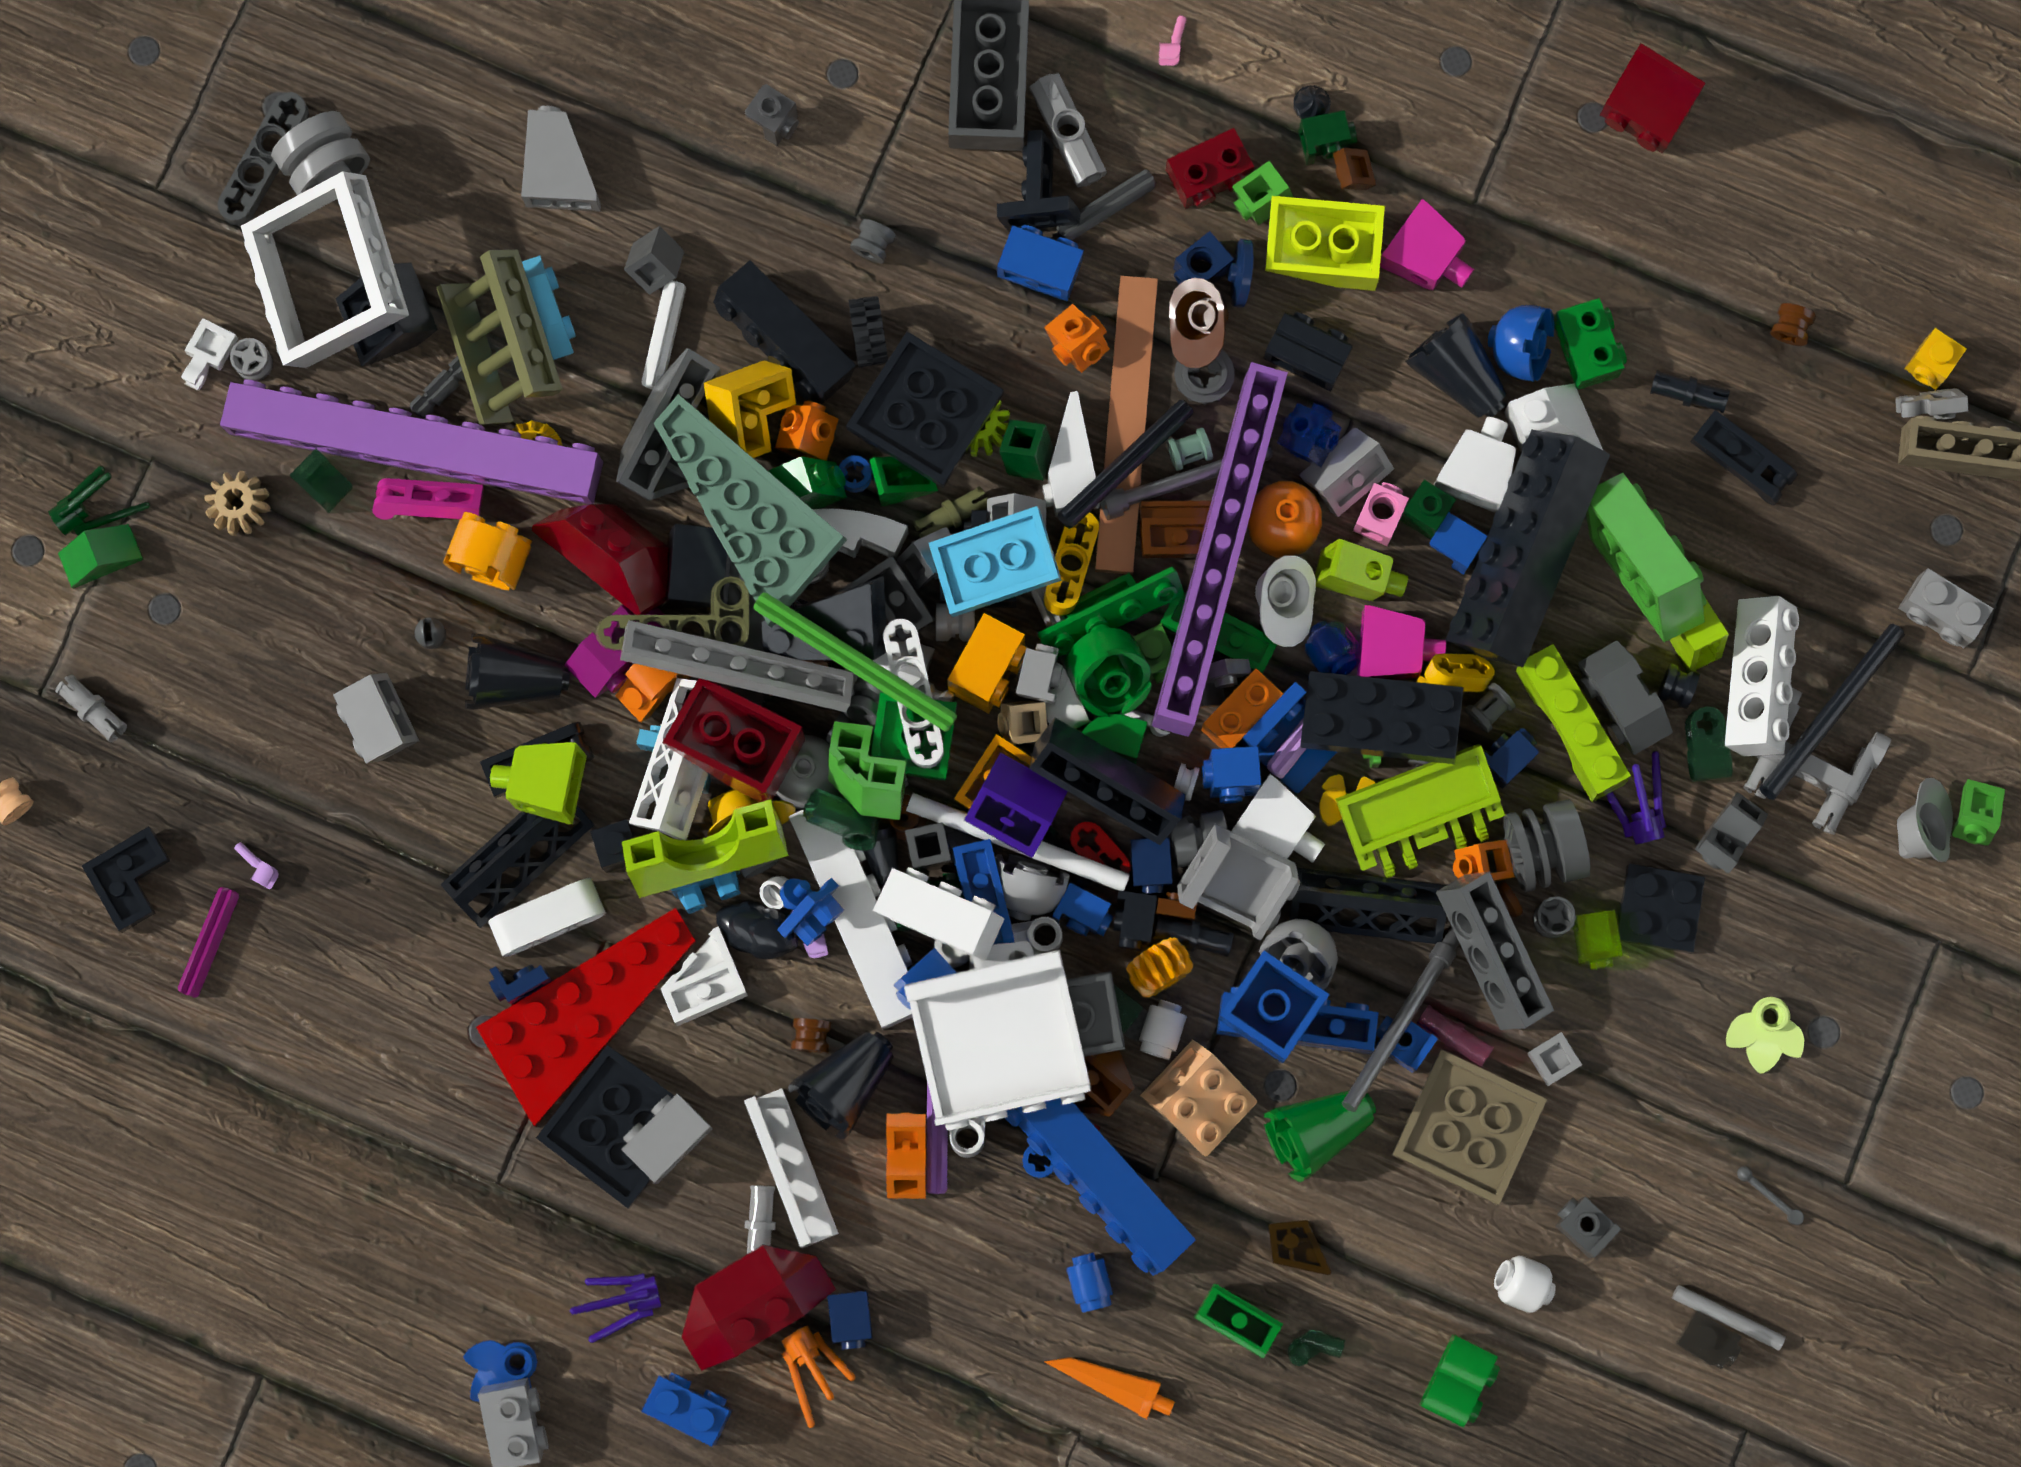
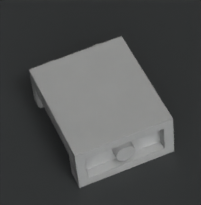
(1239, 880)

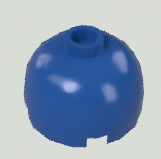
(1521, 341)

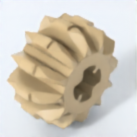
(229, 515)

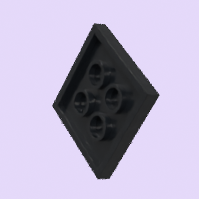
(925, 409)
(597, 1117)

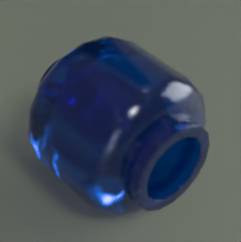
(1332, 648)

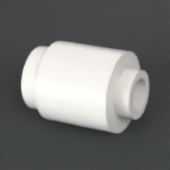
(1162, 1029)

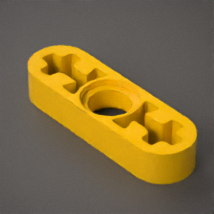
(1074, 589)

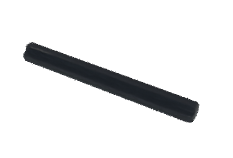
(1125, 464)

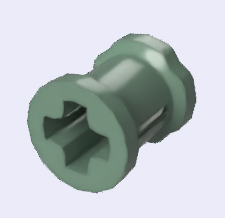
(1189, 449)

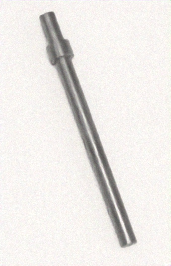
(1440, 959)

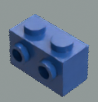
(1040, 262)
(1232, 773)
(686, 1409)

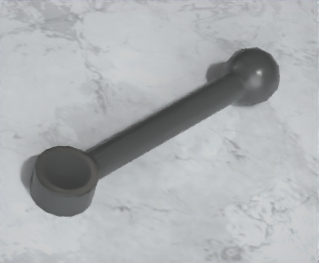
(1794, 1216)

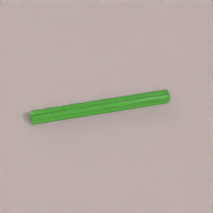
(855, 661)

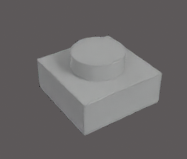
(1554, 1059)

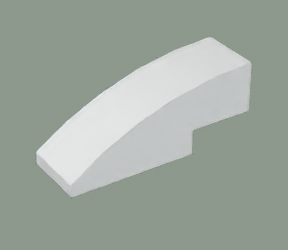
(867, 530)

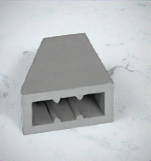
(554, 165)

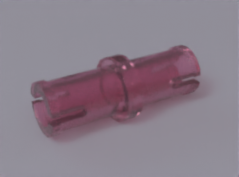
(1454, 1036)

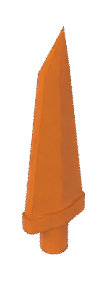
(1126, 1389)

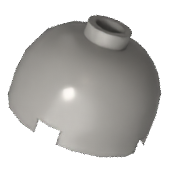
(807, 773)
(1030, 886)
(1305, 949)

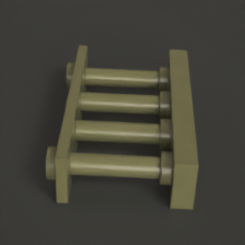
(522, 330)

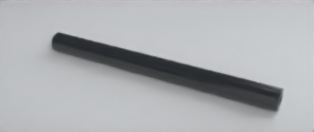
(1832, 712)

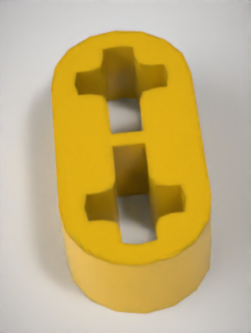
(1460, 671)

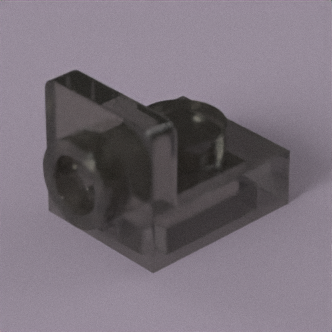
(1709, 1341)

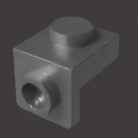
(774, 113)

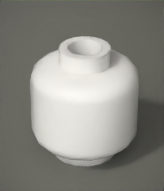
(1524, 1284)

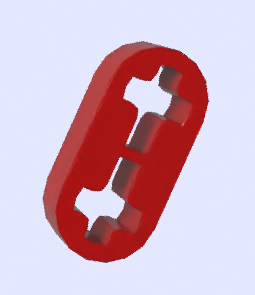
(1102, 841)

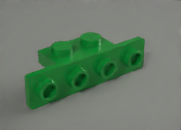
(1113, 606)

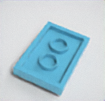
(995, 561)

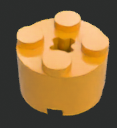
(488, 552)

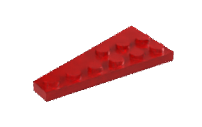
(567, 1023)

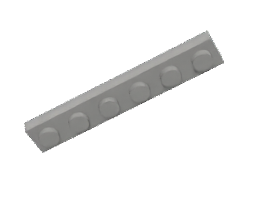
(737, 666)

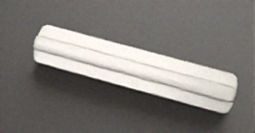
(663, 333)

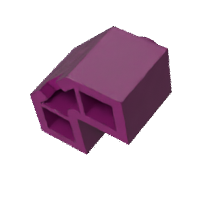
(599, 667)

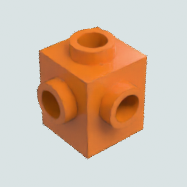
(1077, 338)
(807, 431)

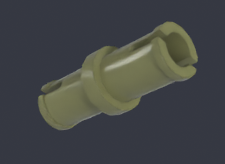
(952, 513)

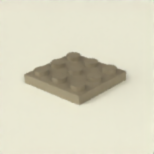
(1469, 1127)

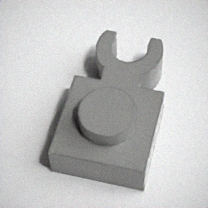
(1939, 404)

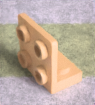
(1199, 1097)

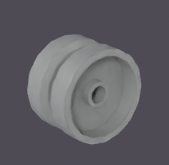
(319, 151)

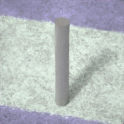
(1728, 1317)

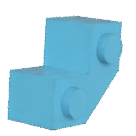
(556, 328)

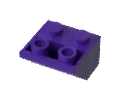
(1015, 805)

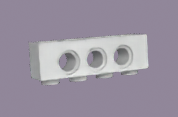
(1752, 658)

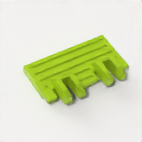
(1419, 806)

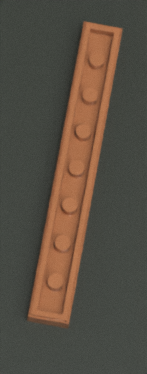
(1127, 413)

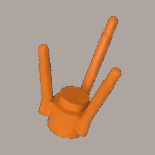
(803, 1347)

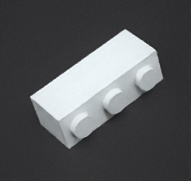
(939, 912)

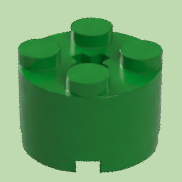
(1108, 671)

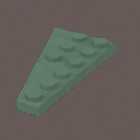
(758, 520)

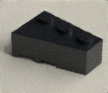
(851, 615)

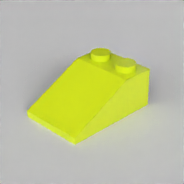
(1326, 241)

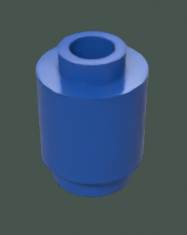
(1090, 1282)

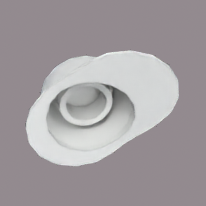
(1286, 600)

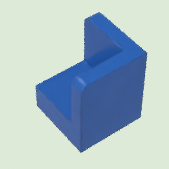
(1458, 542)

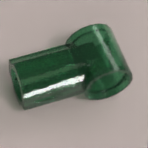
(842, 818)

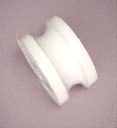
(1186, 780)

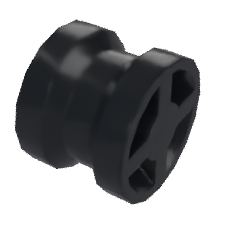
(1678, 686)

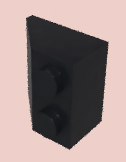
(400, 335)

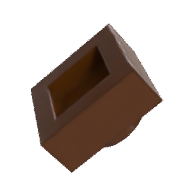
(1354, 169)
(1172, 908)

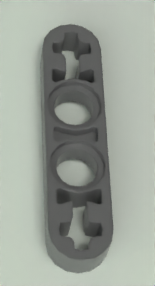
(257, 156)

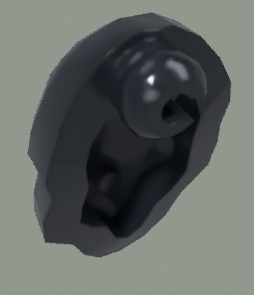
(754, 930)

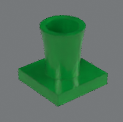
(891, 743)

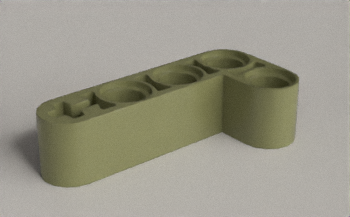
(709, 624)

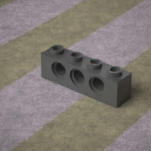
(1495, 951)

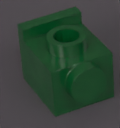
(1326, 135)

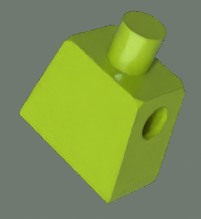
(1344, 569)
(1702, 643)
(543, 779)

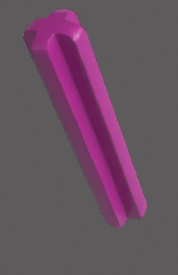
(208, 942)

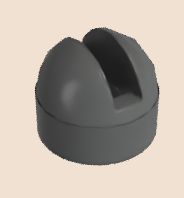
(437, 629)

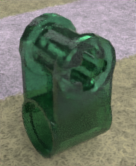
(1707, 752)

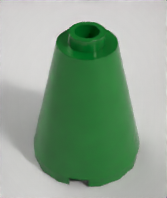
(1315, 1131)

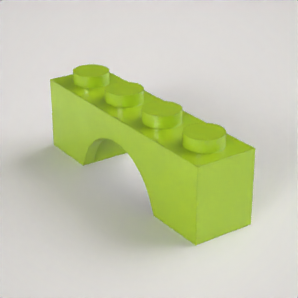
(1586, 742)
(664, 863)

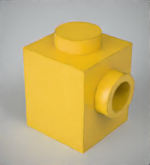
(1935, 359)

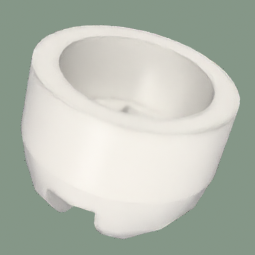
(771, 892)

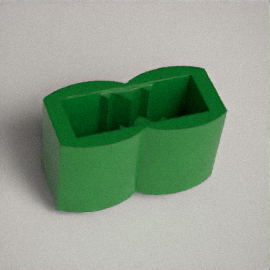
(1459, 1381)

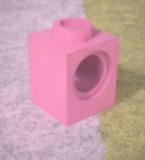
(1381, 529)

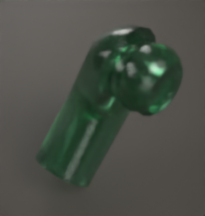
(1311, 1344)

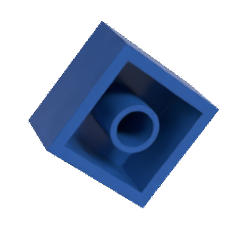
(1273, 1006)

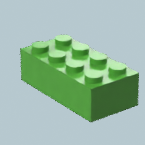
(1646, 557)

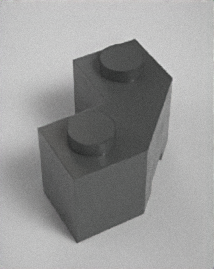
(1634, 713)

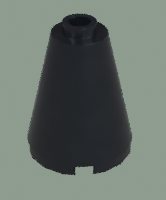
(1460, 367)
(511, 674)
(844, 1082)

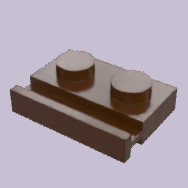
(1172, 528)

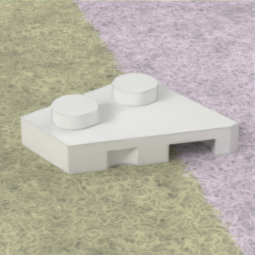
(704, 982)

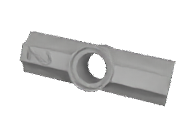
(1059, 110)

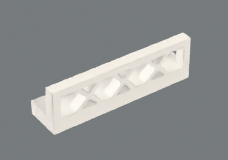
(680, 789)
(791, 1168)

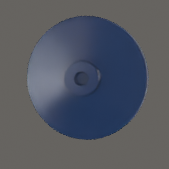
(1241, 273)

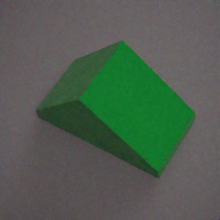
(897, 481)
(99, 553)

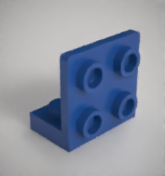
(1275, 728)

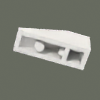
(1071, 461)

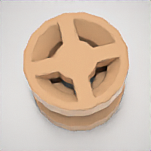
(12, 802)

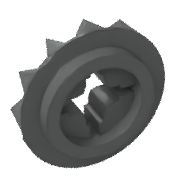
(1216, 387)

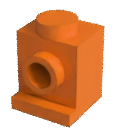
(1475, 860)

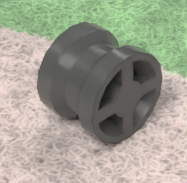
(872, 241)

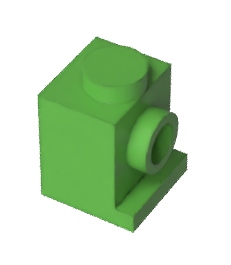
(1256, 191)

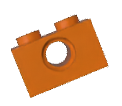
(1241, 710)

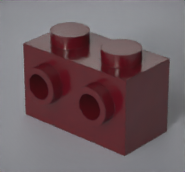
(1209, 169)

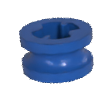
(866, 473)
(1030, 1168)

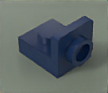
(526, 982)

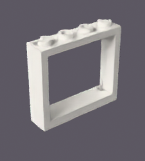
(371, 255)

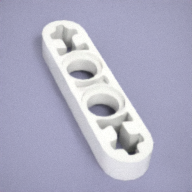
(922, 684)

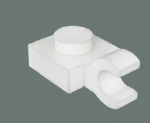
(208, 347)

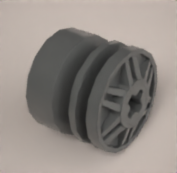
(1548, 845)

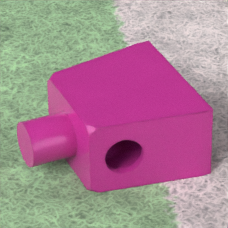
(1427, 250)
(1394, 645)

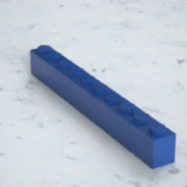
(1089, 1164)

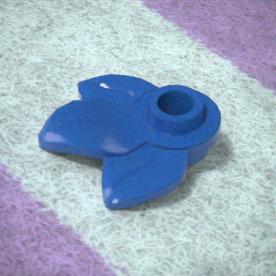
(494, 1364)

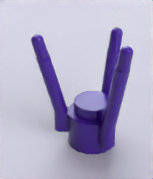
(1649, 822)
(641, 1296)

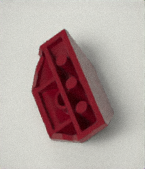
(611, 552)
(752, 1302)

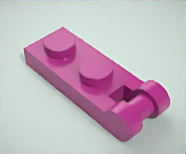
(426, 499)

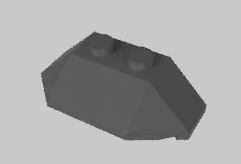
(644, 458)

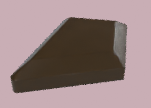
(1296, 1247)

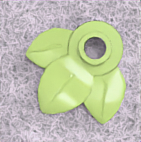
(1763, 1040)

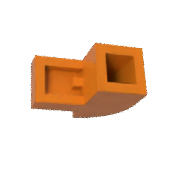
(646, 689)
(906, 1156)

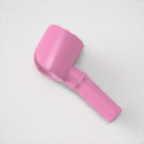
(1170, 52)

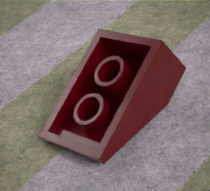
(1651, 99)
(735, 740)

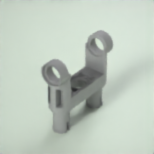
(1840, 787)

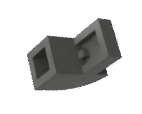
(1731, 833)
(933, 844)

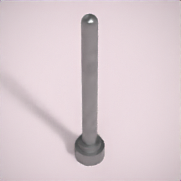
(1120, 500)

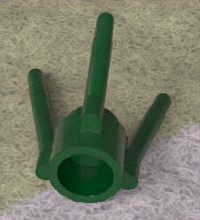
(71, 512)

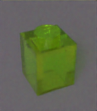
(1597, 939)

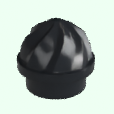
(1311, 102)

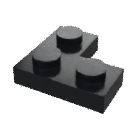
(116, 876)

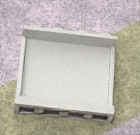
(998, 1039)

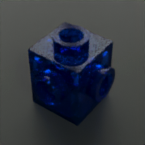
(1310, 434)

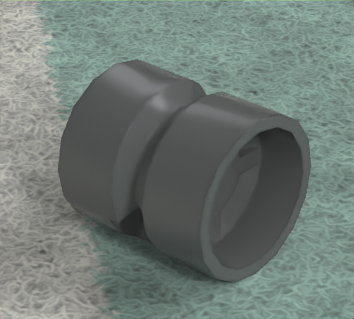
(1190, 835)

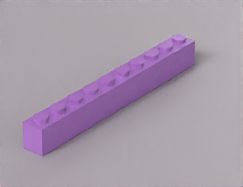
(412, 442)
(1219, 550)

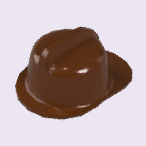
(1197, 322)

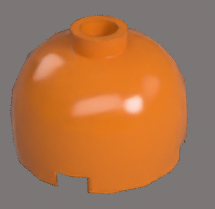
(1285, 519)

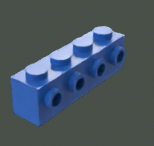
(1332, 1027)

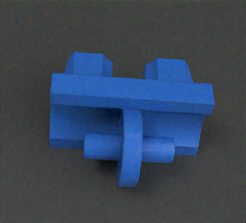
(811, 909)

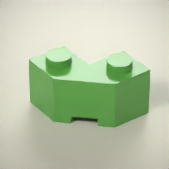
(868, 783)

